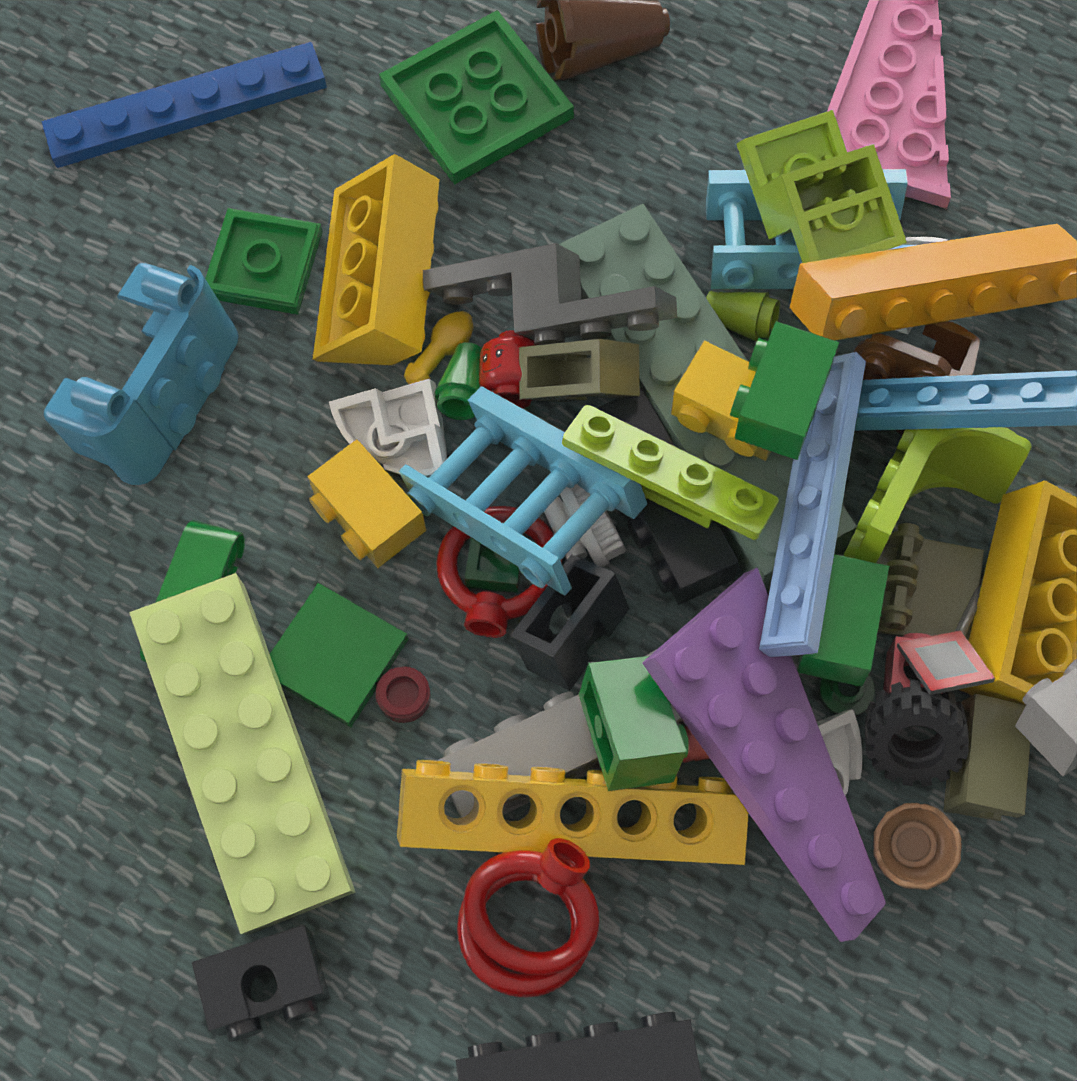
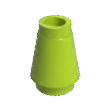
(746, 312)

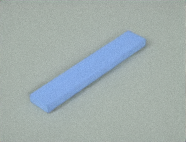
(813, 517)

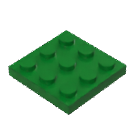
(476, 96)

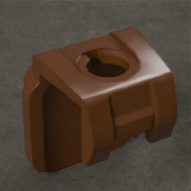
(890, 358)

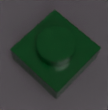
(490, 570)

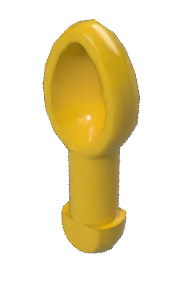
(445, 336)

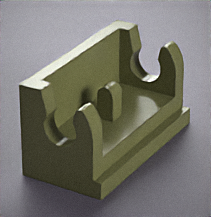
(996, 765)

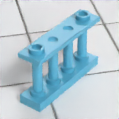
(760, 265)
(532, 443)

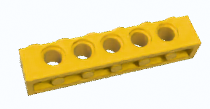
(714, 837)

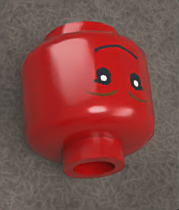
(500, 366)

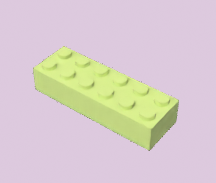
(241, 754)

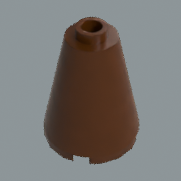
(596, 33)

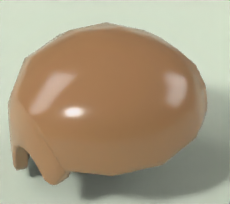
(917, 846)

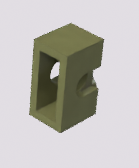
(566, 374)

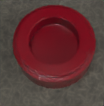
(403, 694)

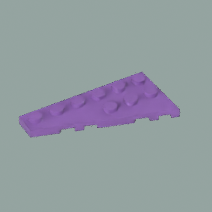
(769, 750)

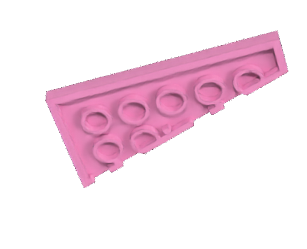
(896, 94)

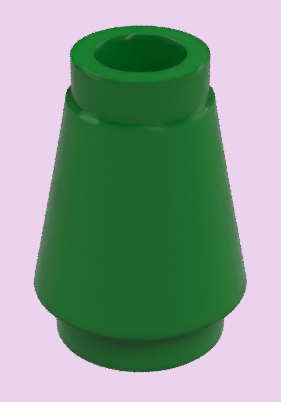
(459, 382)

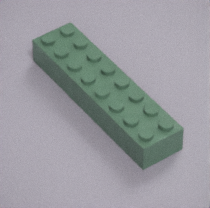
(635, 255)

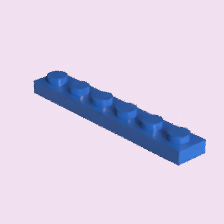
(183, 104)

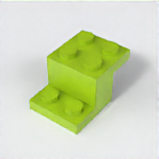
(819, 191)

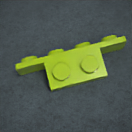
(671, 474)

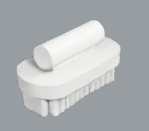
(602, 537)

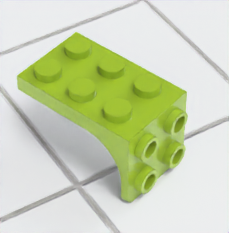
(960, 458)

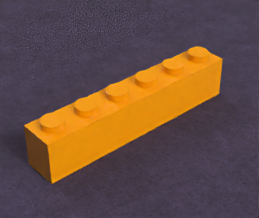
(935, 282)

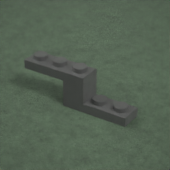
(548, 295)

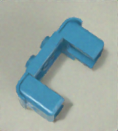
(159, 403)

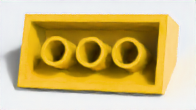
(375, 266)
(1028, 593)

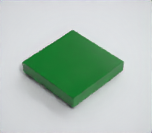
(263, 260)
(335, 654)

